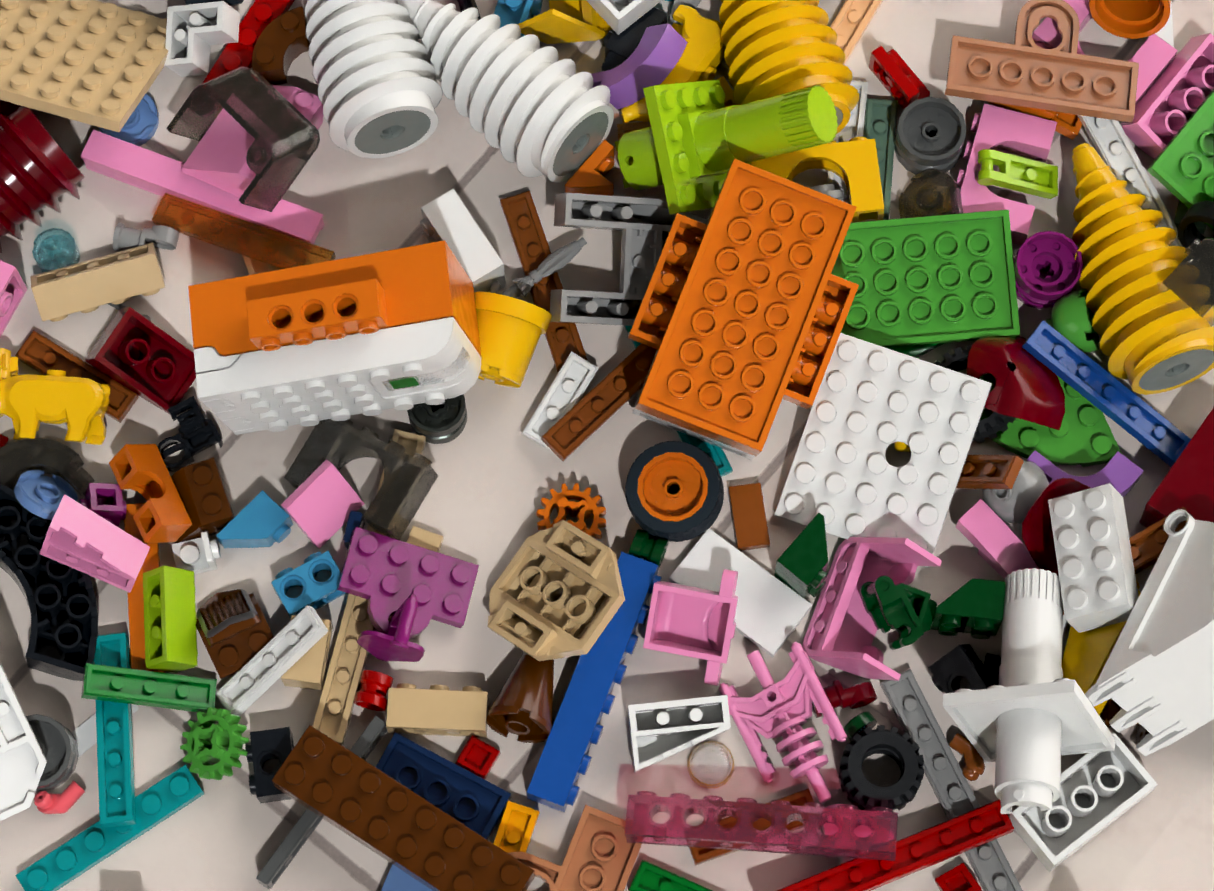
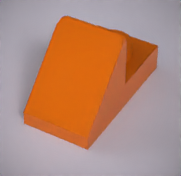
(589, 178)

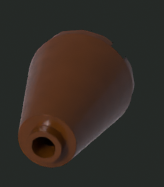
(525, 701)

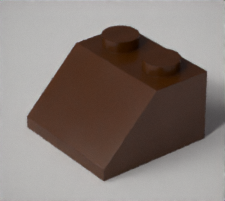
(203, 498)

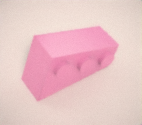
(93, 545)

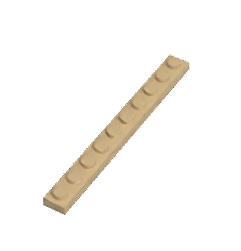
(348, 656)

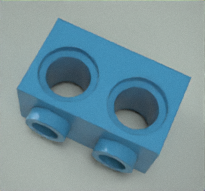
(314, 593)

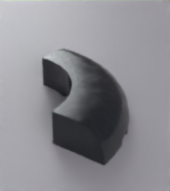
(57, 595)

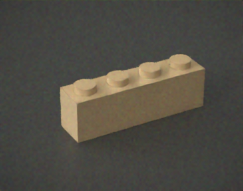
(97, 282)

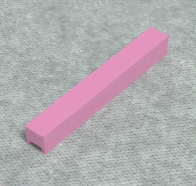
(164, 175)

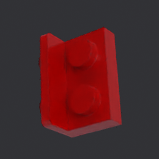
(897, 77)

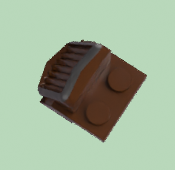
(232, 629)

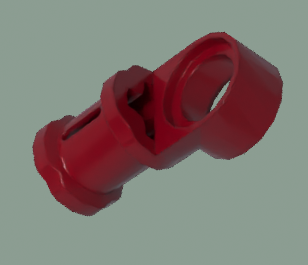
(852, 697)

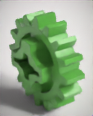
(214, 742)

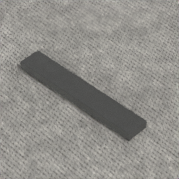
(310, 820)

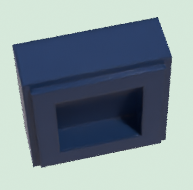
(355, 520)

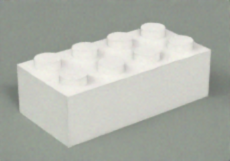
(1093, 557)
(1091, 798)

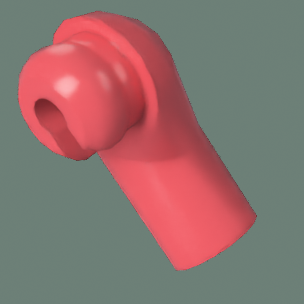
(58, 803)

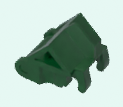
(898, 608)

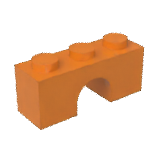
(144, 470)

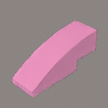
(994, 540)

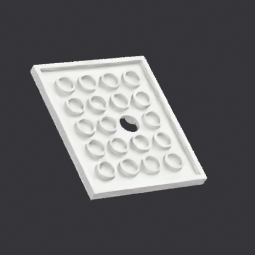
(859, 411)

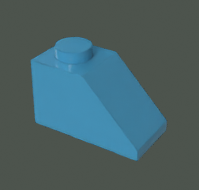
(256, 525)

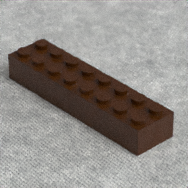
(395, 820)

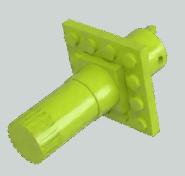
(698, 137)

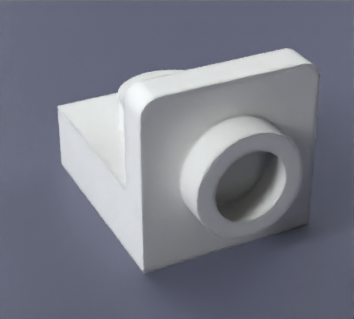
(197, 554)

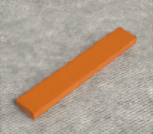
(135, 597)

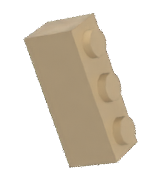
(437, 711)

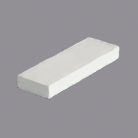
(561, 396)

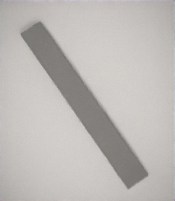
(946, 777)

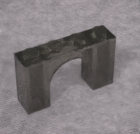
(405, 476)

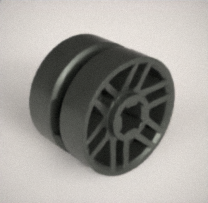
(441, 425)

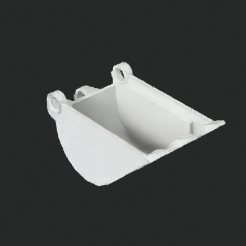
(1166, 650)

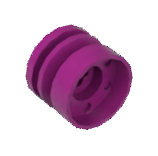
(1056, 256)

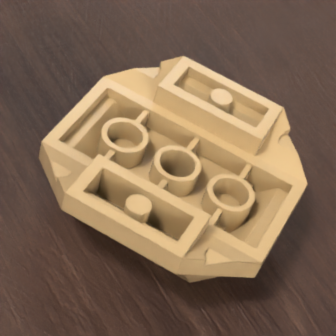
(545, 567)

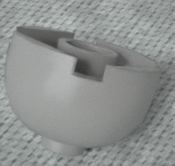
(1015, 503)

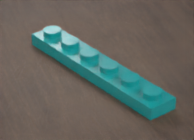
(114, 742)
(99, 843)

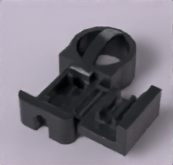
(197, 435)

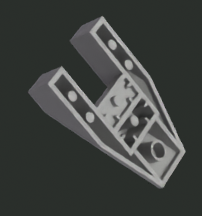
(644, 233)

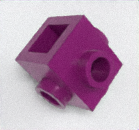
(105, 501)

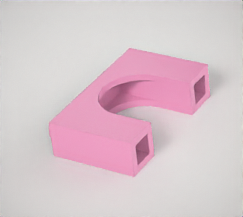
(1152, 56)
(1008, 133)

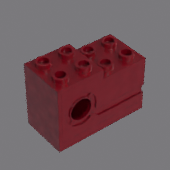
(1188, 481)

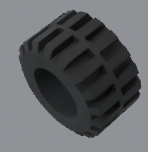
(888, 743)

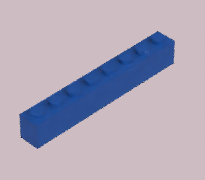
(591, 690)

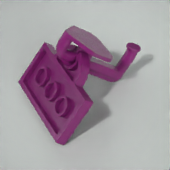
(409, 585)

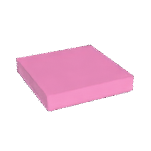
(322, 504)

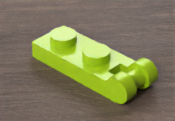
(1018, 173)

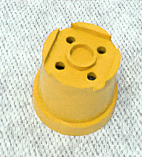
(508, 336)

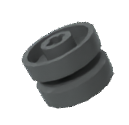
(930, 135)
(58, 748)

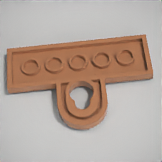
(1043, 77)
(595, 858)

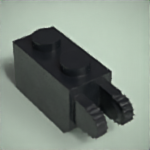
(621, 46)

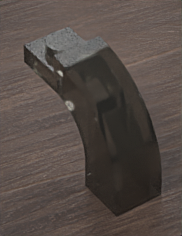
(45, 456)

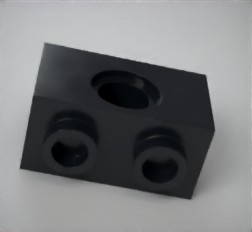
(959, 663)
(265, 746)

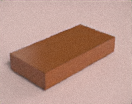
(749, 516)

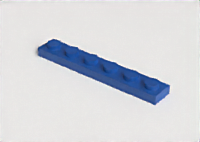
(1106, 393)

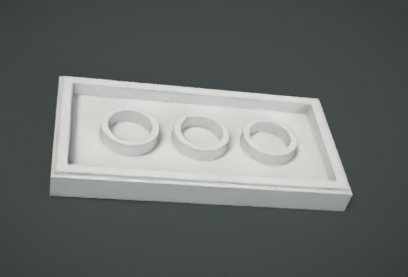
(765, 605)

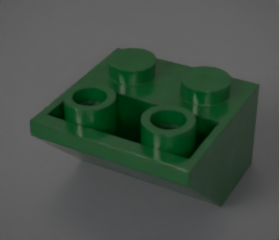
(972, 610)

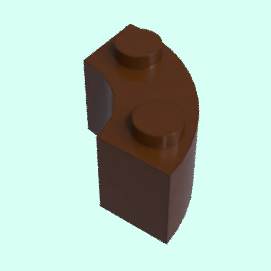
(280, 45)

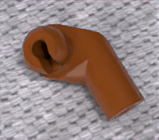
(973, 760)

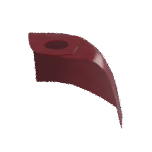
(1027, 392)
(1037, 524)

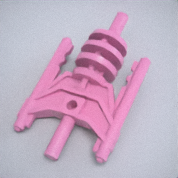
(782, 712)

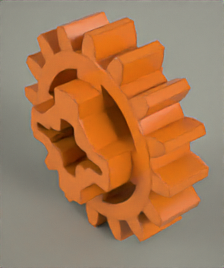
(580, 509)

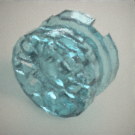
(55, 250)

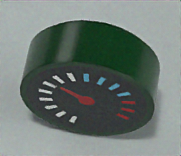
(859, 723)

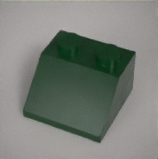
(805, 560)

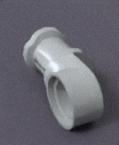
(159, 235)

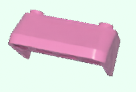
(840, 626)

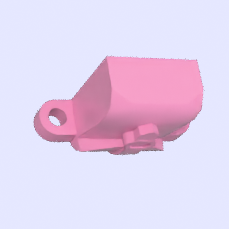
(694, 622)

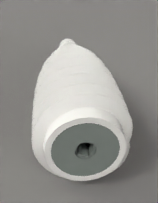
(371, 76)
(514, 89)

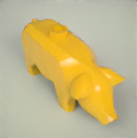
(698, 60)
(55, 401)

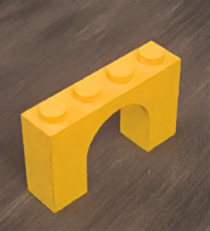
(851, 160)

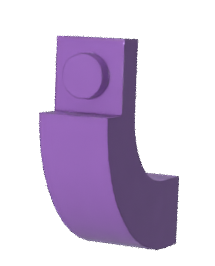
(647, 65)
(1118, 472)

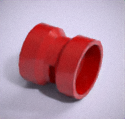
(373, 690)

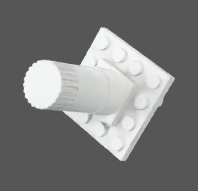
(1033, 709)

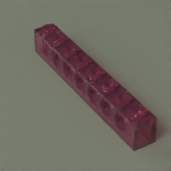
(775, 839)

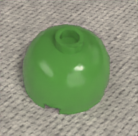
(1074, 320)

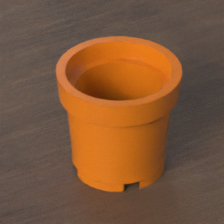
(1131, 17)

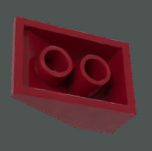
(144, 359)

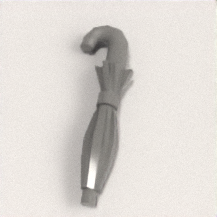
(551, 264)

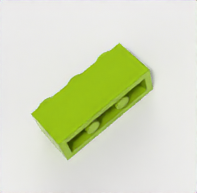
(169, 619)

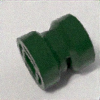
(649, 549)

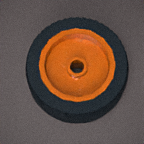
(677, 515)

